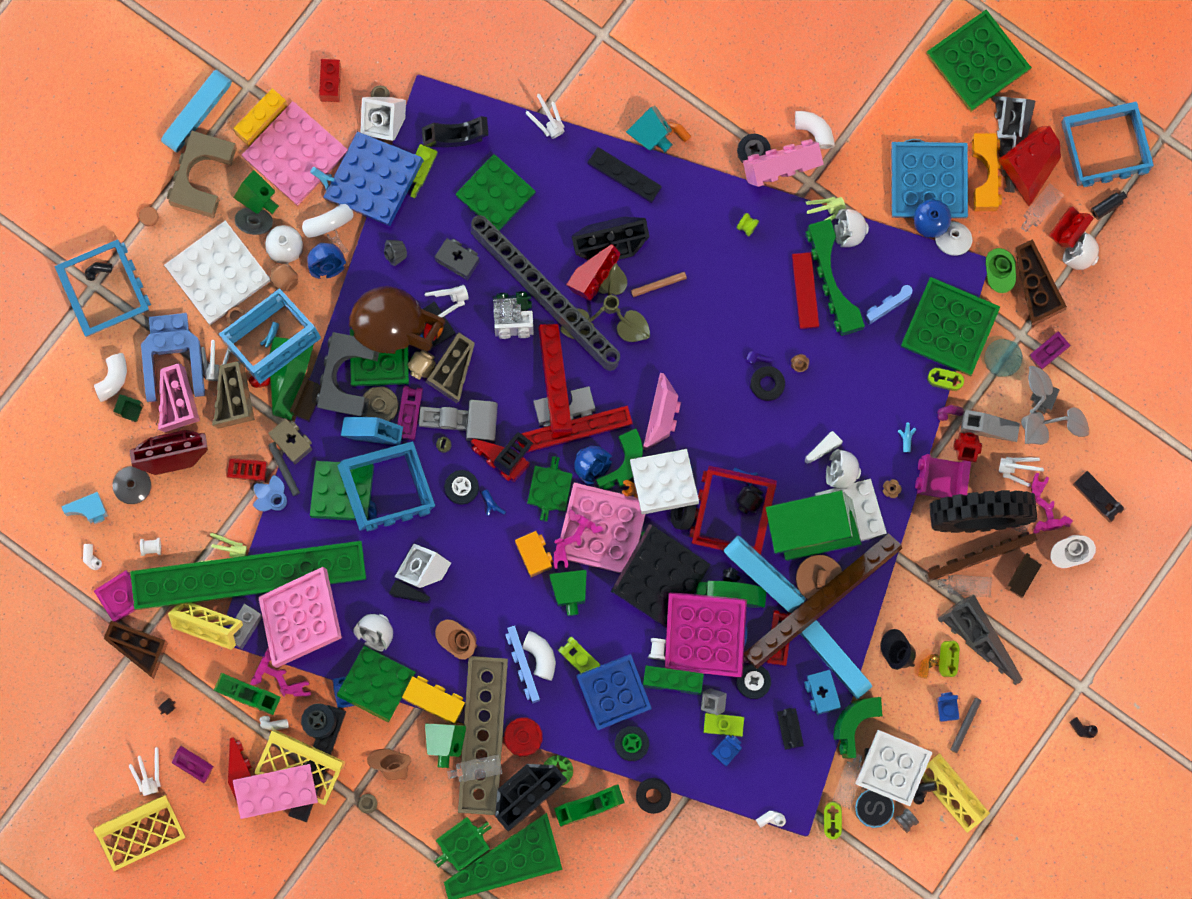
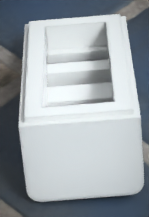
(828, 444)

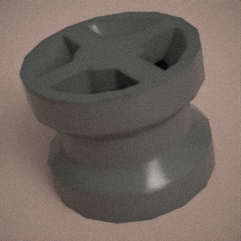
(906, 820)

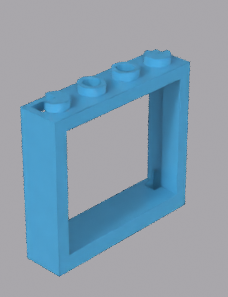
(1100, 115)
(129, 267)
(285, 352)
(417, 473)

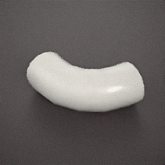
(817, 126)
(328, 221)
(115, 378)
(543, 654)

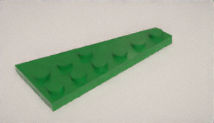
(517, 859)

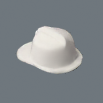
(1072, 551)

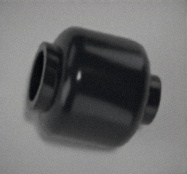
(749, 499)

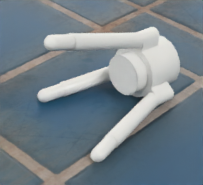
(555, 126)
(457, 294)
(211, 371)
(1008, 466)
(148, 785)

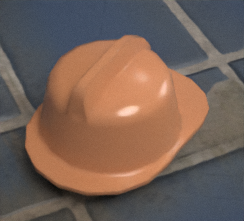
(456, 639)
(390, 763)

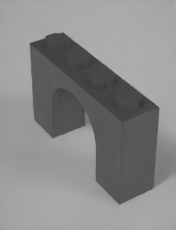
(331, 396)

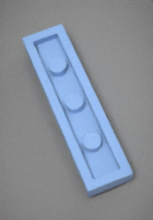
(524, 673)

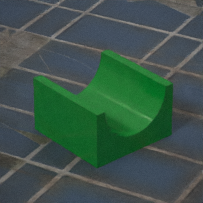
(813, 525)

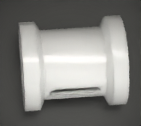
(150, 546)
(657, 649)

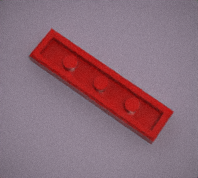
(805, 290)

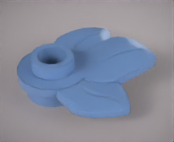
(268, 494)

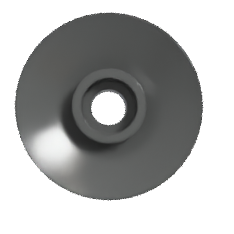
(253, 223)
(133, 494)

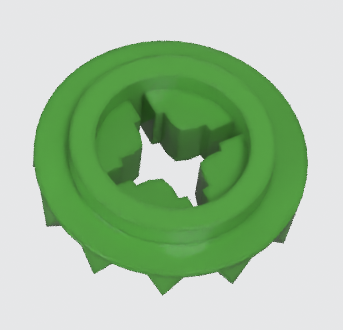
(564, 764)

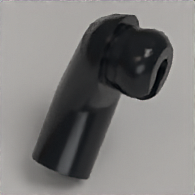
(95, 268)
(1082, 730)
(922, 791)

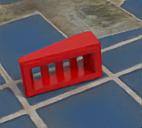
(262, 474)

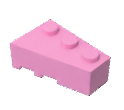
(176, 400)

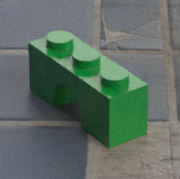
(673, 679)

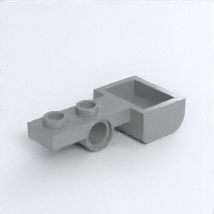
(477, 422)

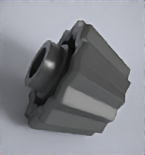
(395, 251)

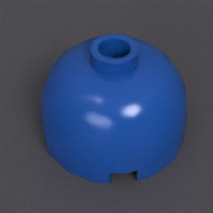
(930, 226)
(325, 260)
(592, 463)

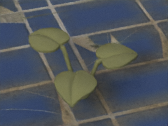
(633, 324)

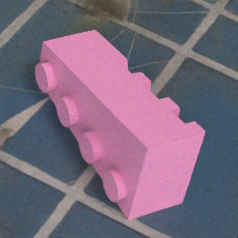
(782, 162)

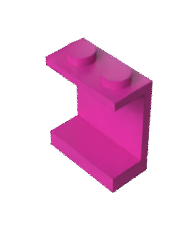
(942, 477)

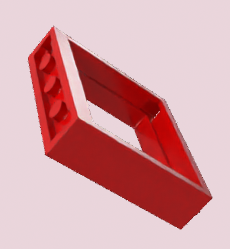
(703, 495)

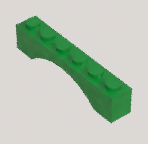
(846, 314)

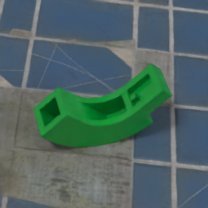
(632, 449)
(754, 594)
(850, 719)
(589, 806)

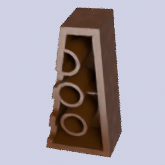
(1038, 285)

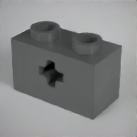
(463, 267)

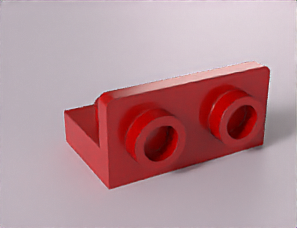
(1070, 227)

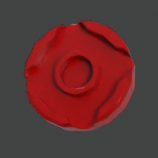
(523, 737)

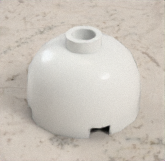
(850, 228)
(284, 244)
(1083, 253)
(843, 469)
(374, 630)

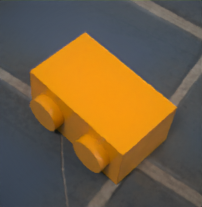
(533, 553)

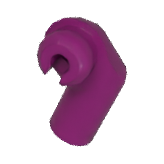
(951, 409)

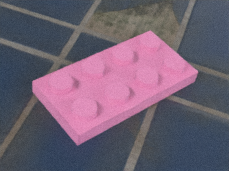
(275, 791)

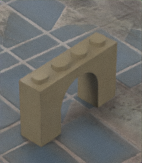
(198, 148)

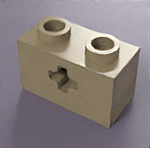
(295, 451)

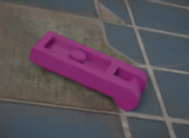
(410, 412)

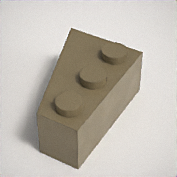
(233, 396)

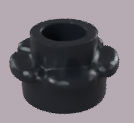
(730, 575)
(167, 707)

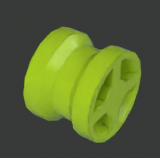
(747, 224)

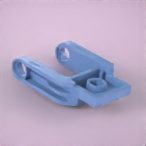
(168, 336)

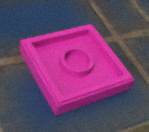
(117, 596)

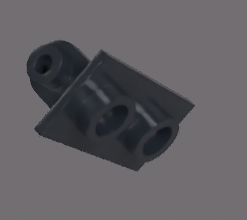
(790, 728)

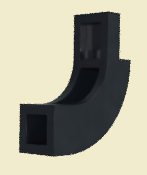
(455, 134)

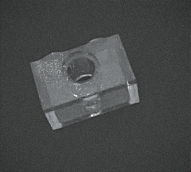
(506, 311)

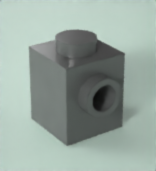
(1048, 404)

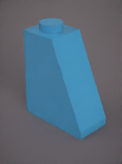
(372, 430)

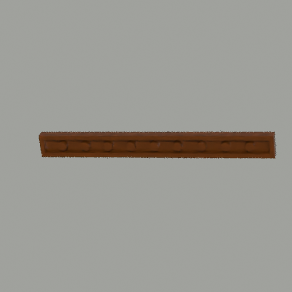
(822, 601)

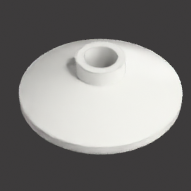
(955, 245)

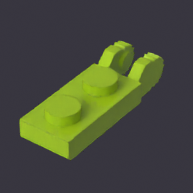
(428, 156)

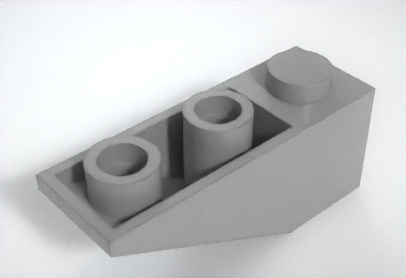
(989, 426)

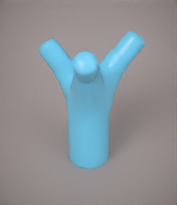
(322, 176)
(272, 333)
(907, 438)

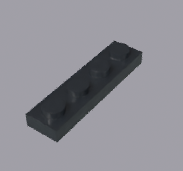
(624, 175)

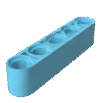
(196, 110)
(764, 574)
(836, 659)

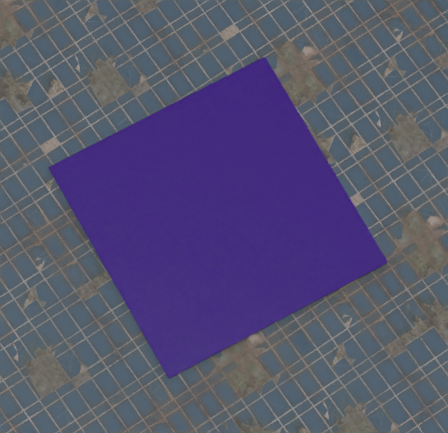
(700, 332)

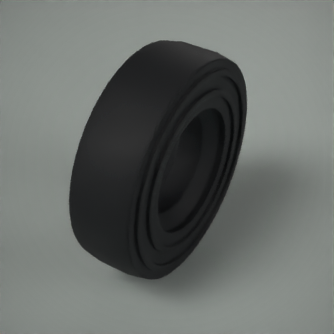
(763, 372)
(683, 521)
(662, 787)

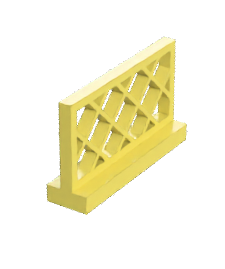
(306, 751)
(131, 817)

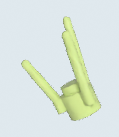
(833, 206)
(236, 550)

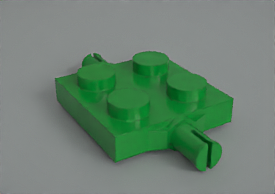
(549, 489)
(462, 844)

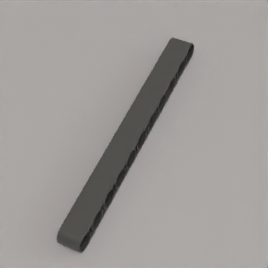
(546, 301)

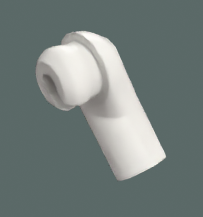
(273, 725)
(771, 817)

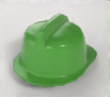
(1001, 270)

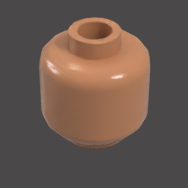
(284, 277)

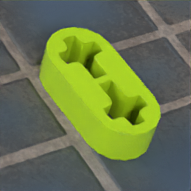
(944, 383)
(949, 658)
(828, 821)

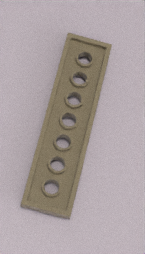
(493, 726)

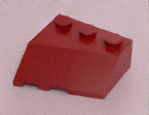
(1032, 162)

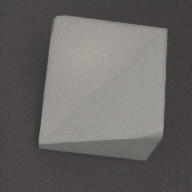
(713, 701)

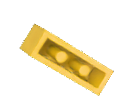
(260, 117)
(434, 699)

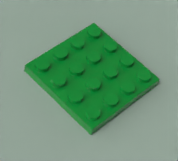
(978, 60)
(950, 326)

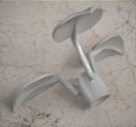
(1034, 423)

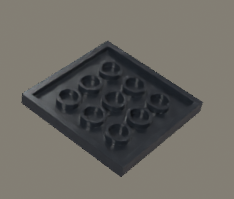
(655, 570)

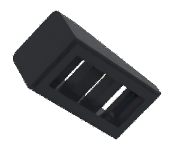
(508, 468)
(406, 592)

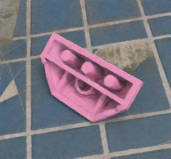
(662, 413)

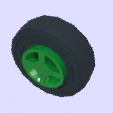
(631, 738)

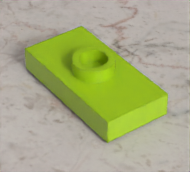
(723, 725)

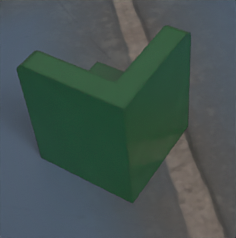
(128, 408)

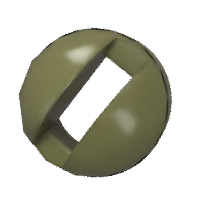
(448, 445)

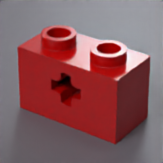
(330, 80)

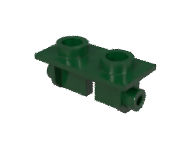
(522, 298)

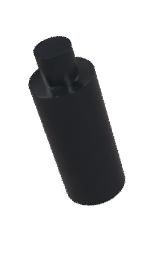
(1108, 205)

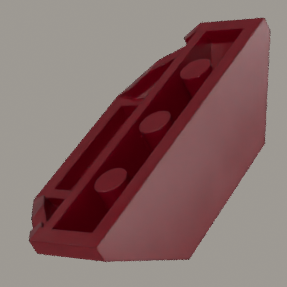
(169, 452)

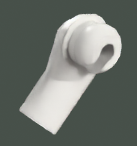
(89, 559)

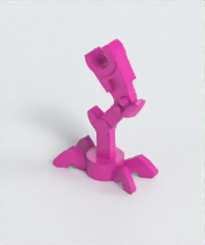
(1051, 523)
(560, 553)
(294, 689)

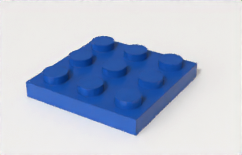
(613, 692)

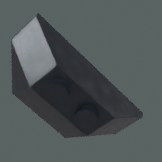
(623, 232)
(526, 792)

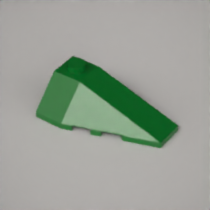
(287, 381)

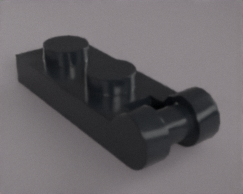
(1098, 496)

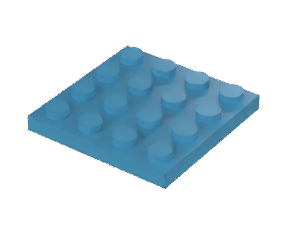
(929, 172)

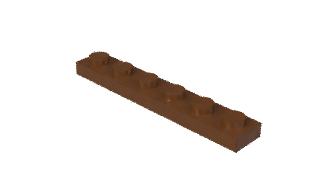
(988, 553)

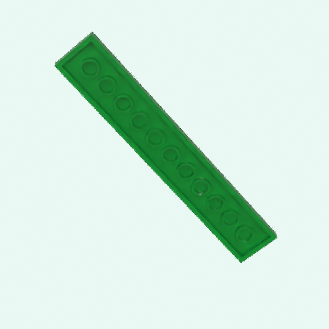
(243, 575)

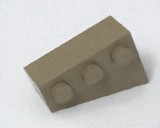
(452, 368)

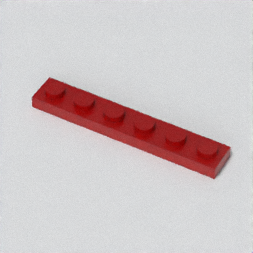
(555, 378)
(581, 428)

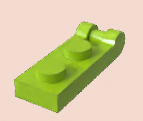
(581, 660)

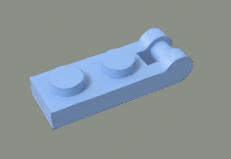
(888, 304)

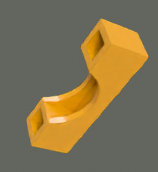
(985, 149)

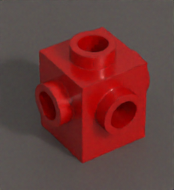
(967, 447)

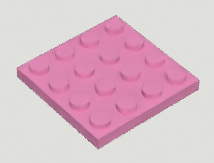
(291, 150)
(619, 518)
(299, 617)

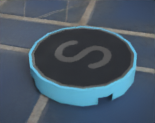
(874, 809)

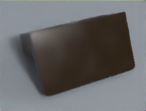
(305, 400)
(1023, 576)

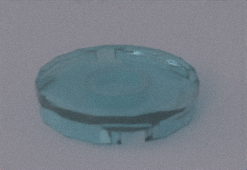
(1003, 358)

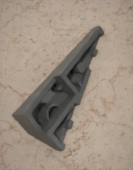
(1014, 123)
(972, 625)

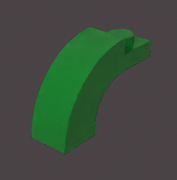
(247, 694)

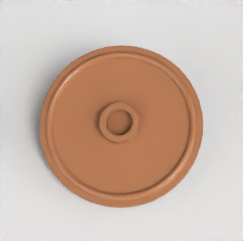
(815, 574)

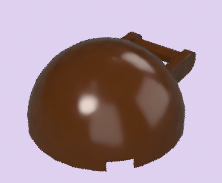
(392, 320)

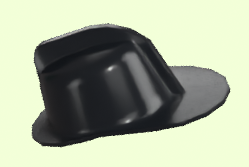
(897, 650)

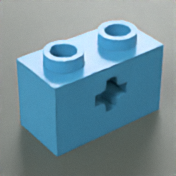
(825, 682)

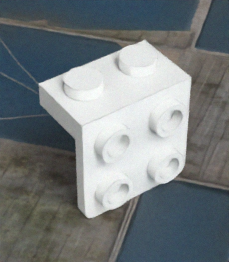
(523, 328)

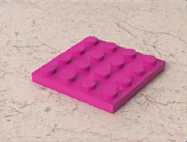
(705, 634)

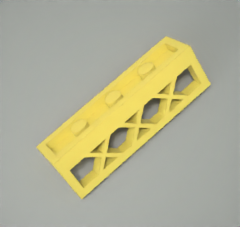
(203, 629)
(968, 801)

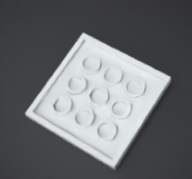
(217, 272)

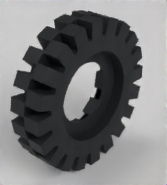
(983, 511)

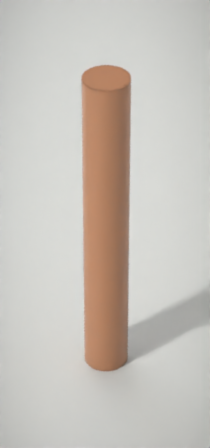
(658, 284)

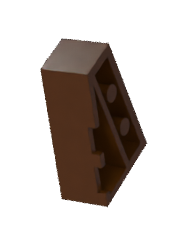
(139, 647)

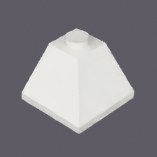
(382, 116)
(422, 567)

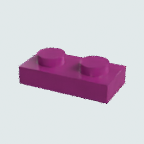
(1049, 350)
(192, 764)

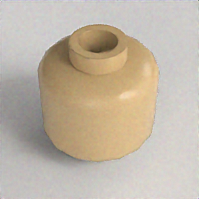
(421, 364)

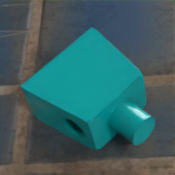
(651, 130)

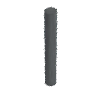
(283, 468)
(965, 726)

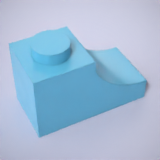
(89, 507)

